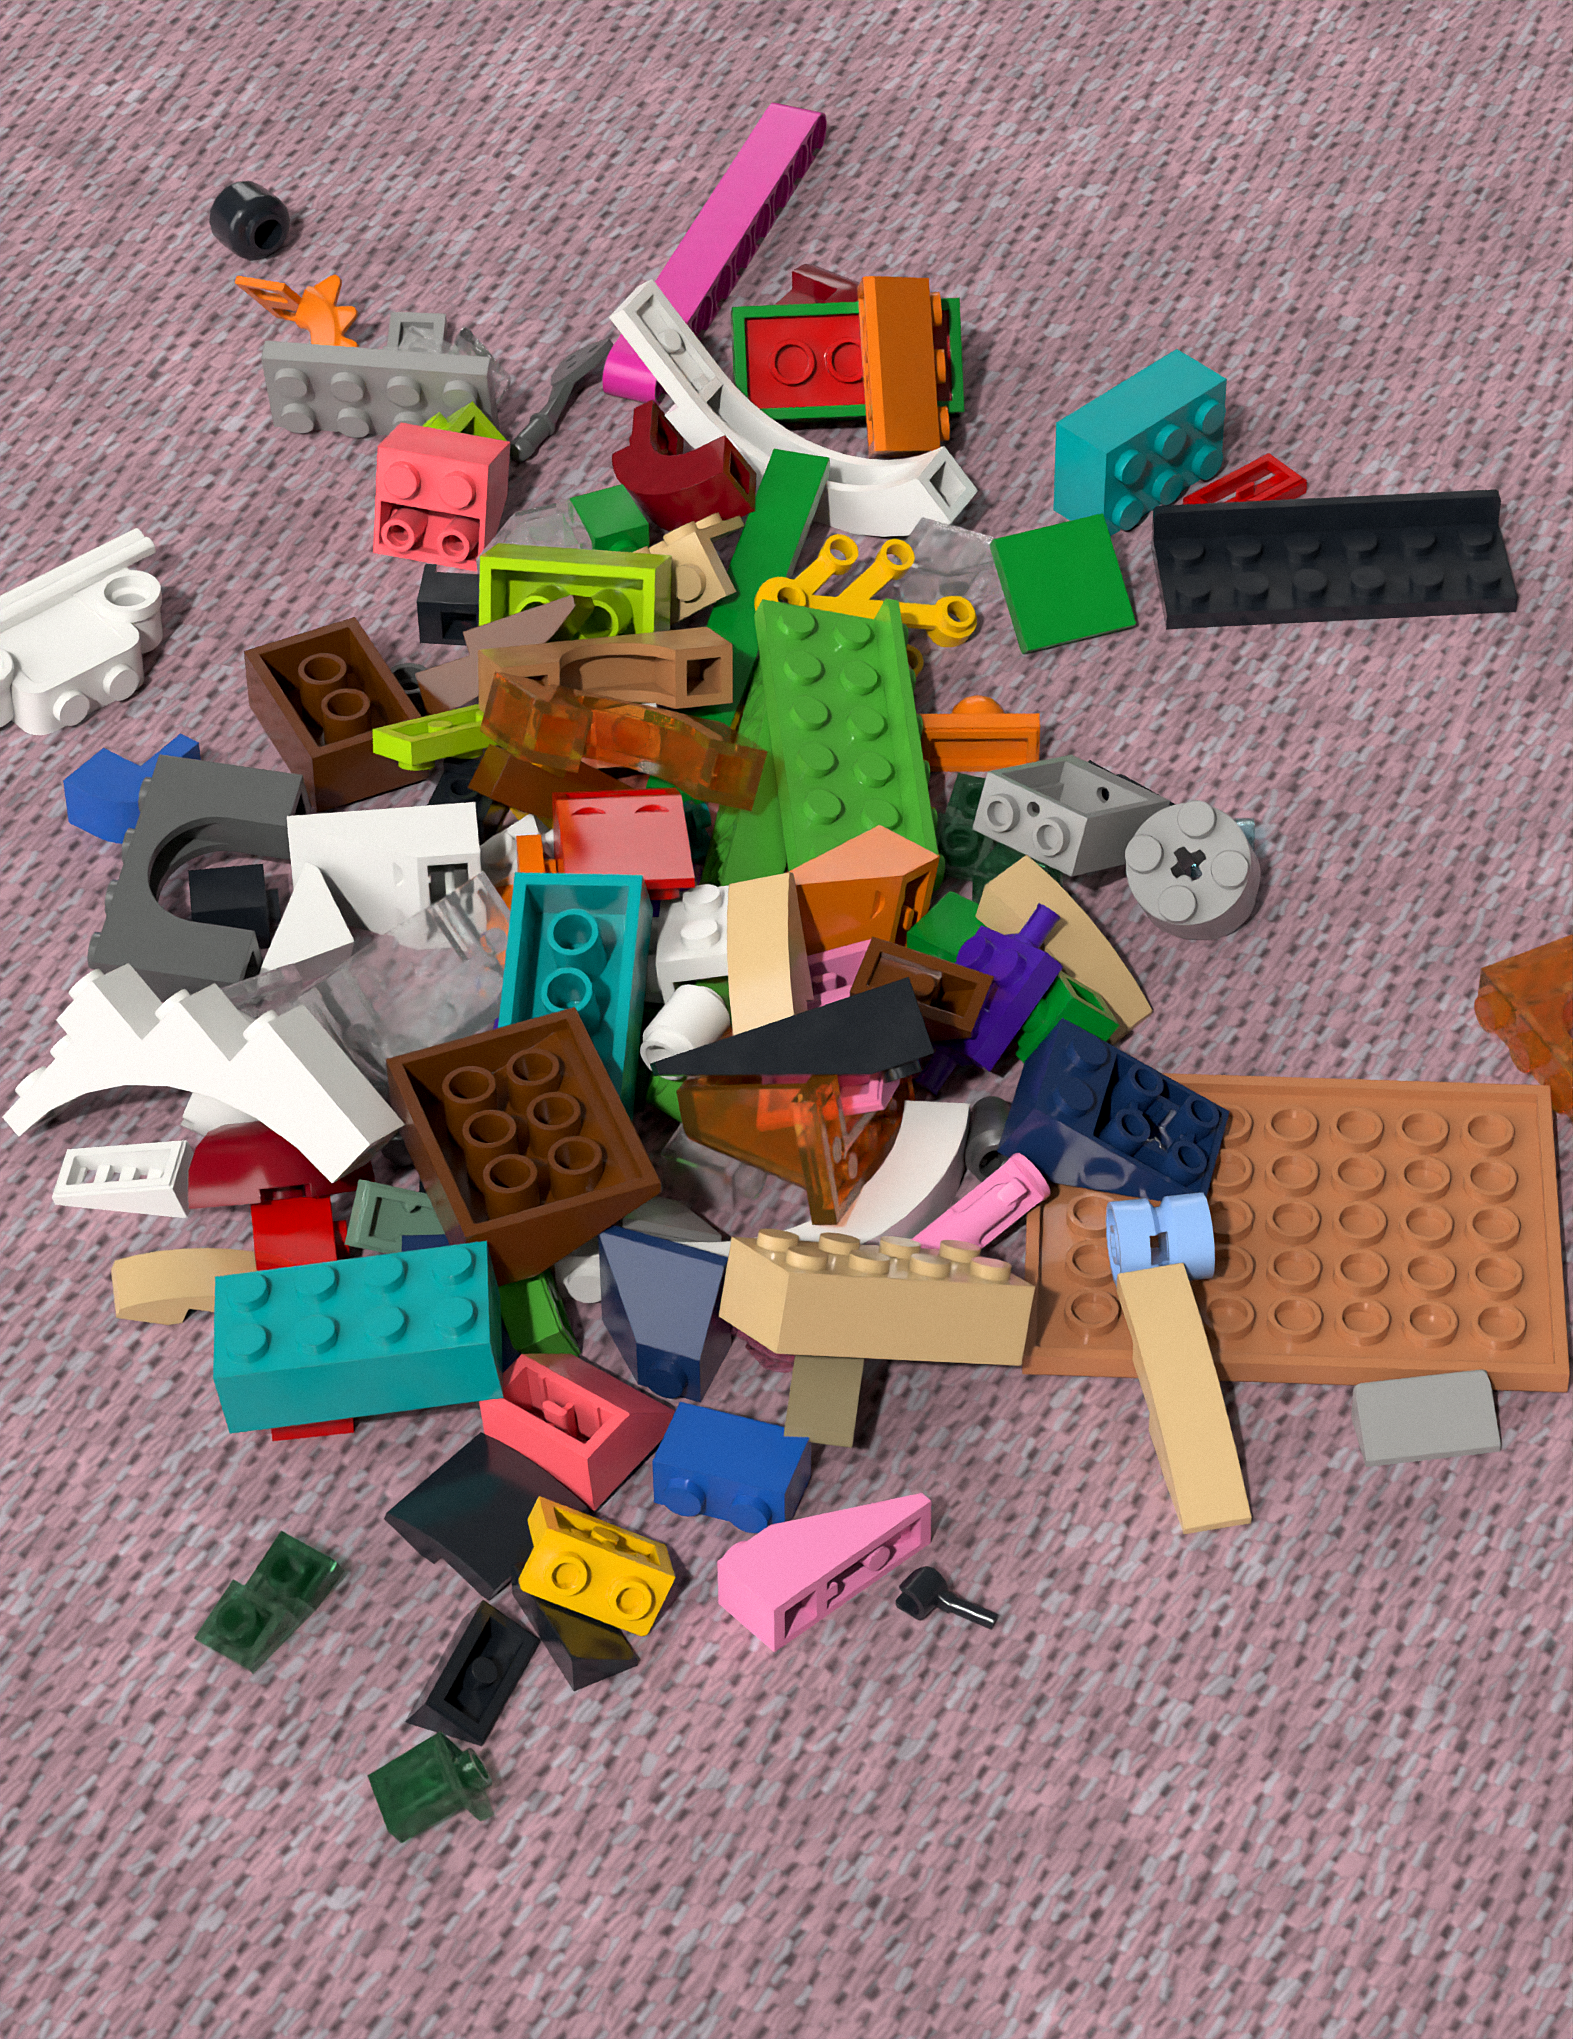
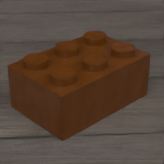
(320, 706)

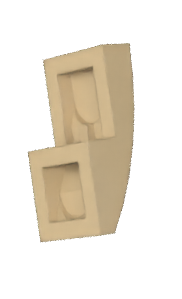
(169, 1282)

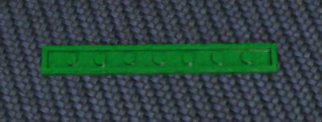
(764, 551)

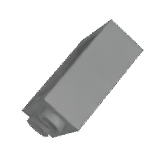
(1059, 814)

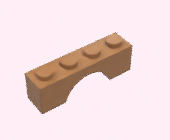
(655, 667)

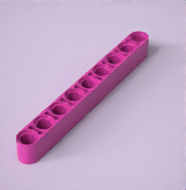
(725, 234)

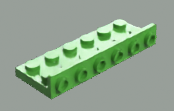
(843, 728)

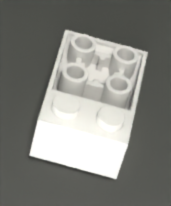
(387, 860)

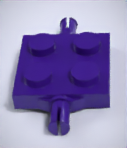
(1020, 980)

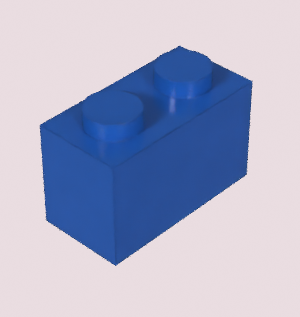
(730, 1468)

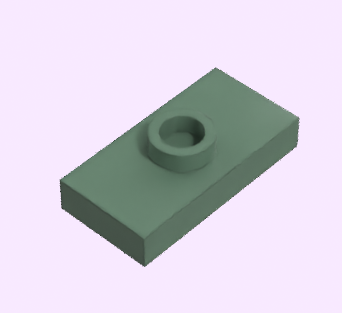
(385, 1214)

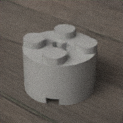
(1171, 844)

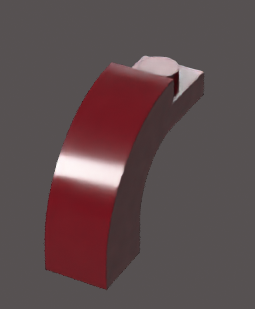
(681, 486)

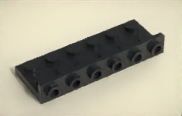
(1331, 559)

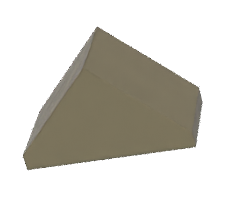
(824, 1399)

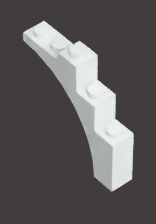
(274, 1069)

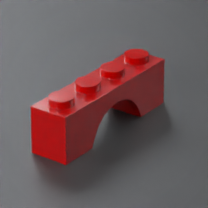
(295, 1235)

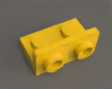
(596, 1567)

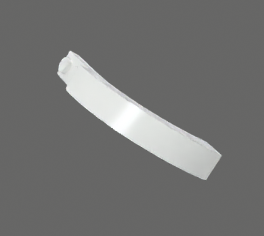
(860, 492)
(898, 1201)

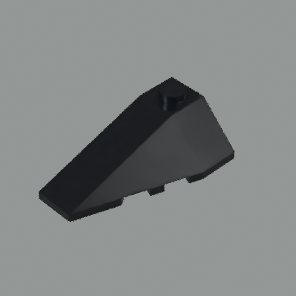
(847, 1037)

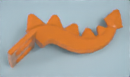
(314, 310)

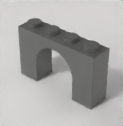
(186, 813)

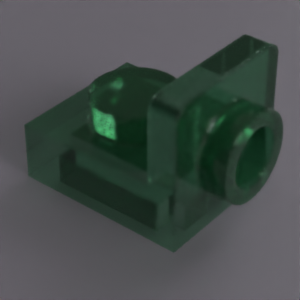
(429, 1786)

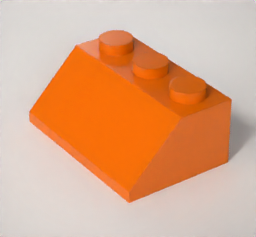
(901, 366)

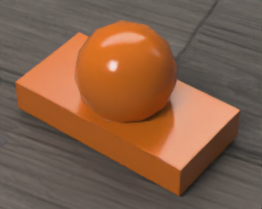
(979, 737)

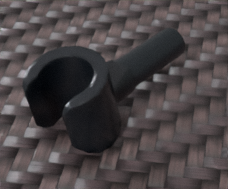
(928, 1589)

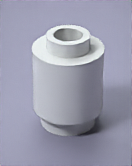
(686, 1021)

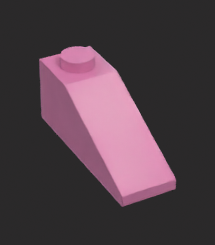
(817, 1563)

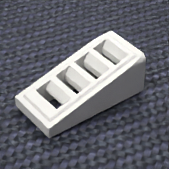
(160, 1194)

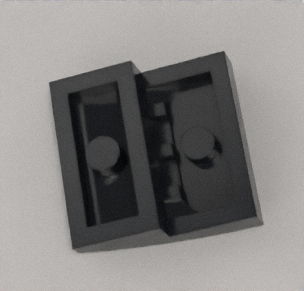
(478, 1512)

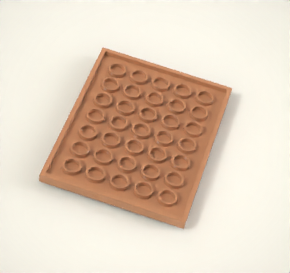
(1350, 1240)

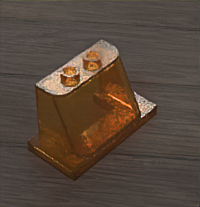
(794, 1133)

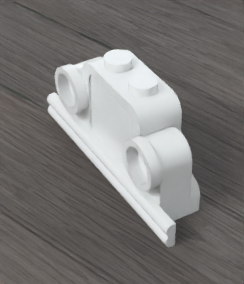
(78, 636)

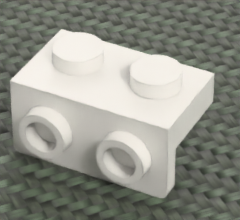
(689, 939)

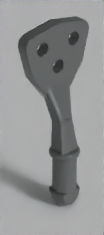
(562, 382)

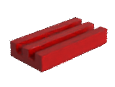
(1282, 486)

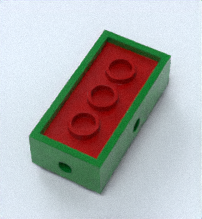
(808, 360)

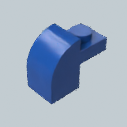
(106, 789)

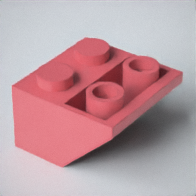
(439, 495)
(575, 1422)

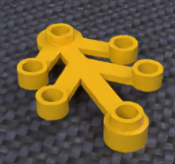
(856, 597)

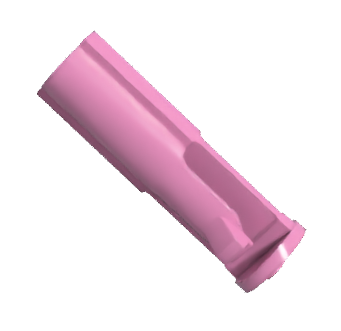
(989, 1206)

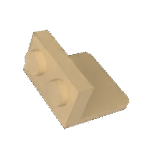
(696, 569)

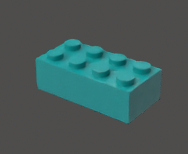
(584, 948)
(357, 1337)

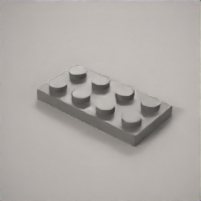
(370, 388)

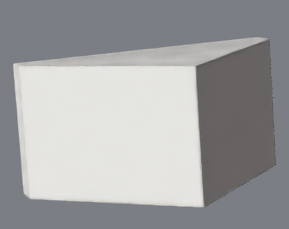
(310, 931)

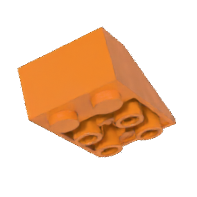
(864, 890)

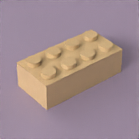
(876, 1299)

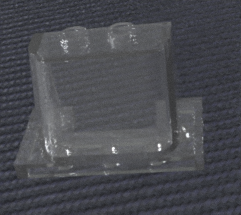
(417, 982)

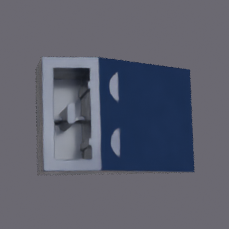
(1110, 1121)

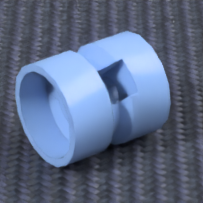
(1182, 1232)

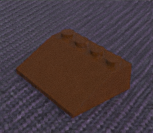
(521, 1140)

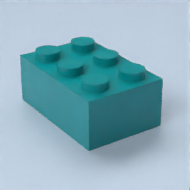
(1140, 442)

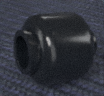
(249, 220)

